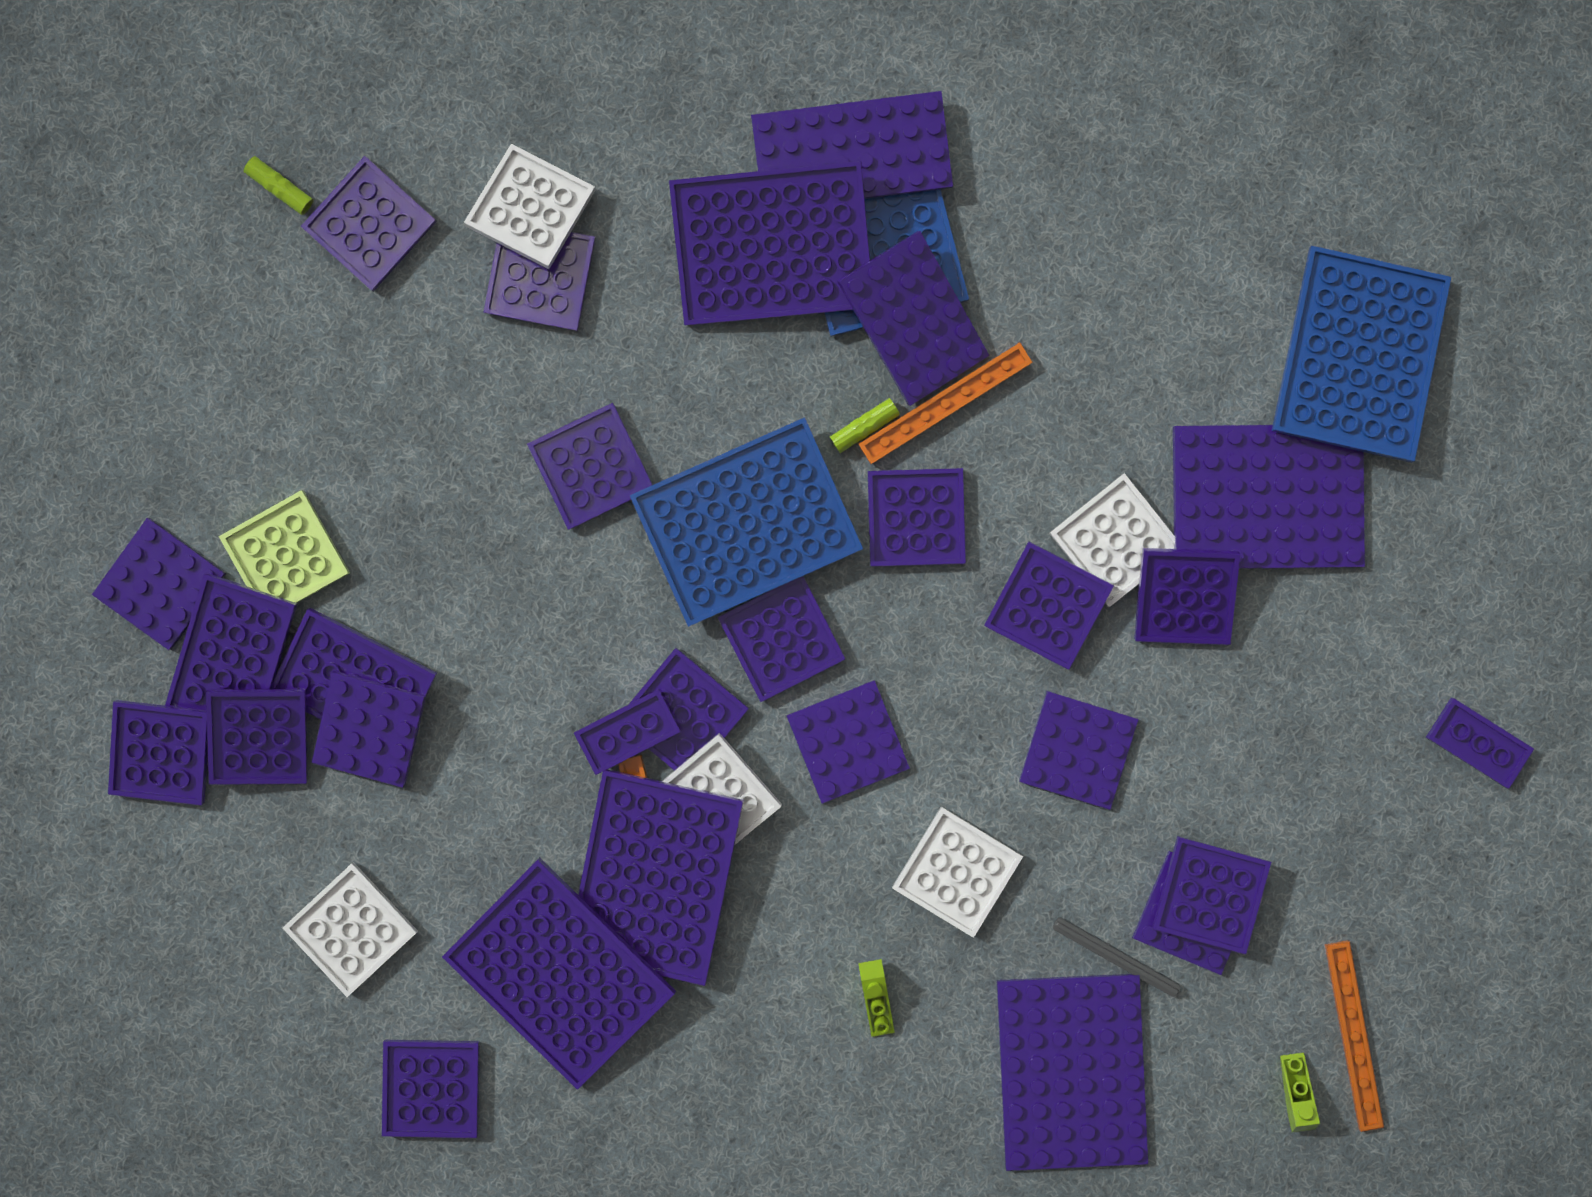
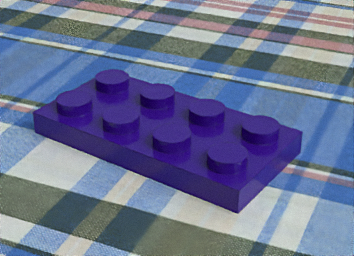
(627, 731)
(1479, 743)

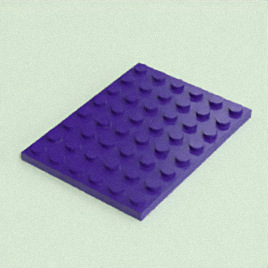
(768, 241)
(1268, 497)
(661, 869)
(559, 973)
(1072, 1072)

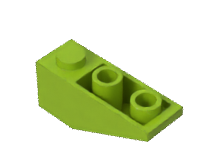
(876, 997)
(1298, 1093)

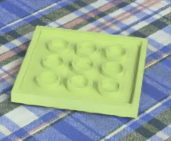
(285, 550)

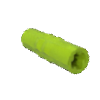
(278, 185)
(864, 425)

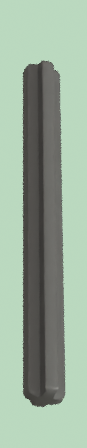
(1116, 957)

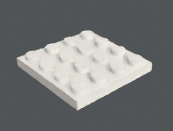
(529, 206)
(1110, 535)
(722, 771)
(957, 872)
(350, 929)

